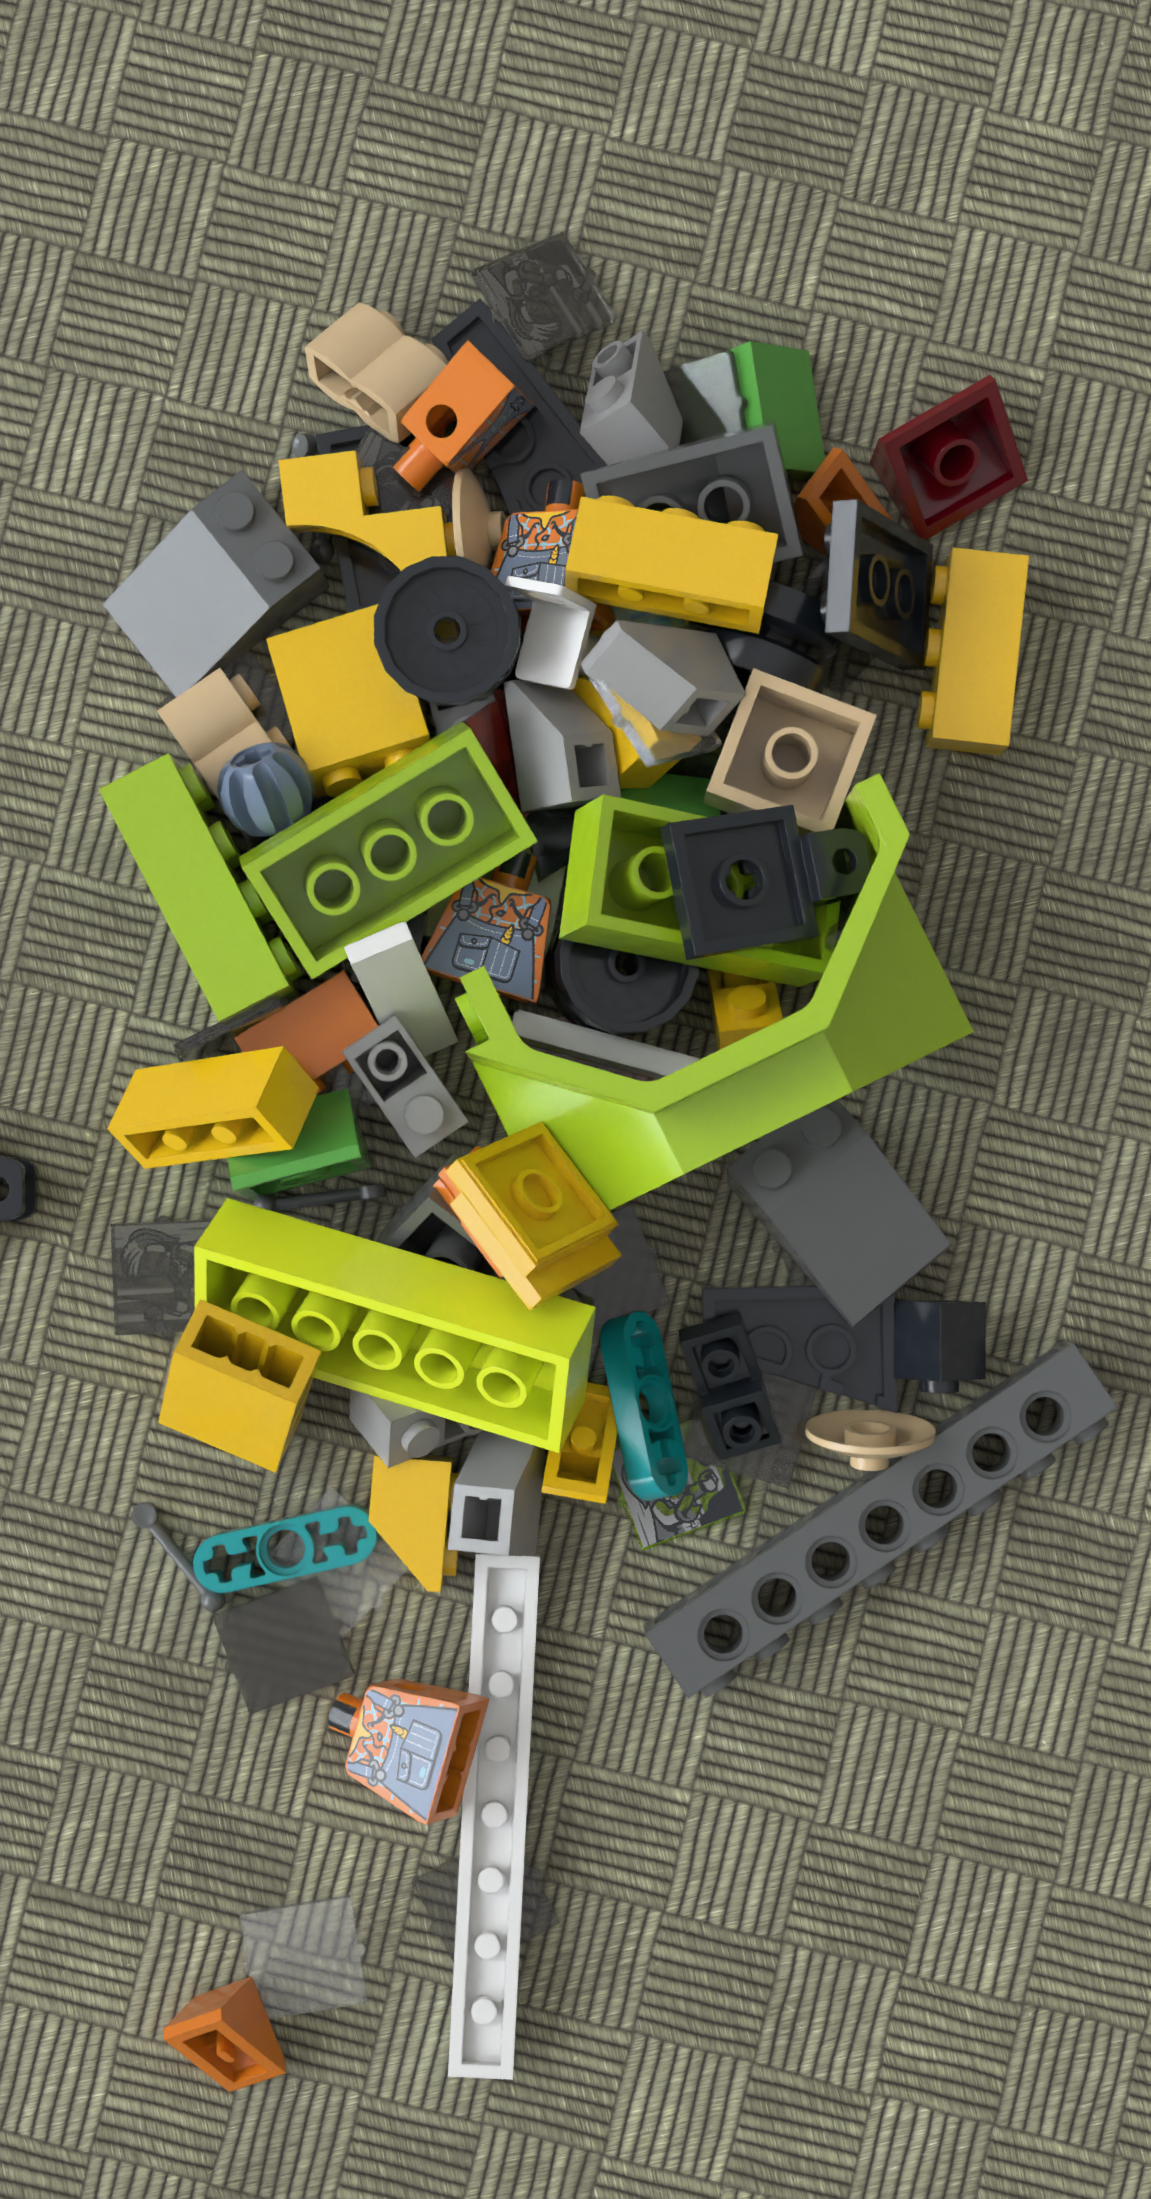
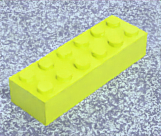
(403, 1323)

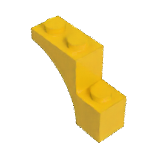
(333, 498)

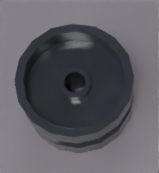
(448, 591)
(787, 641)
(602, 999)

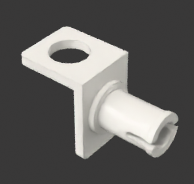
(555, 633)

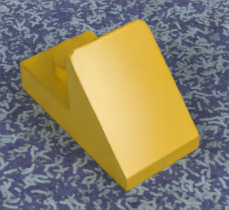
(587, 1455)

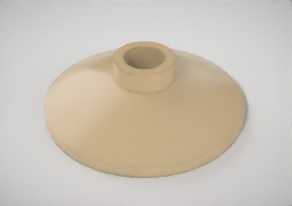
(474, 525)
(870, 1435)

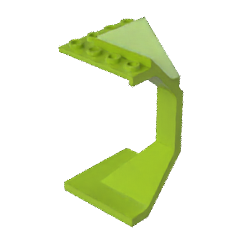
(870, 1015)

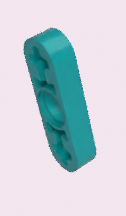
(654, 1467)
(243, 1574)

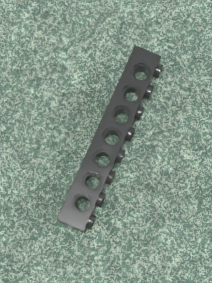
(1080, 1415)

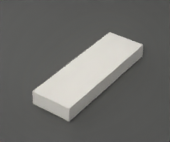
(400, 985)
(597, 1046)

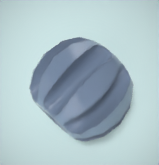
(265, 789)

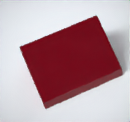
(950, 459)

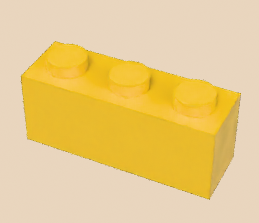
(670, 563)
(973, 651)
(214, 1108)

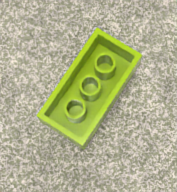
(387, 848)
(198, 887)
(625, 900)

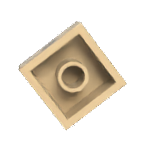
(789, 751)

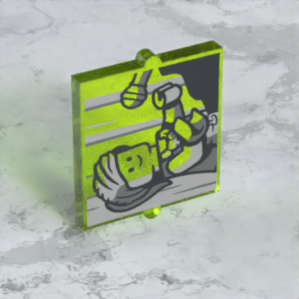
(706, 1500)

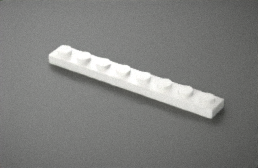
(494, 1820)

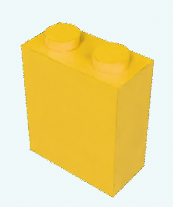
(343, 703)
(238, 1385)

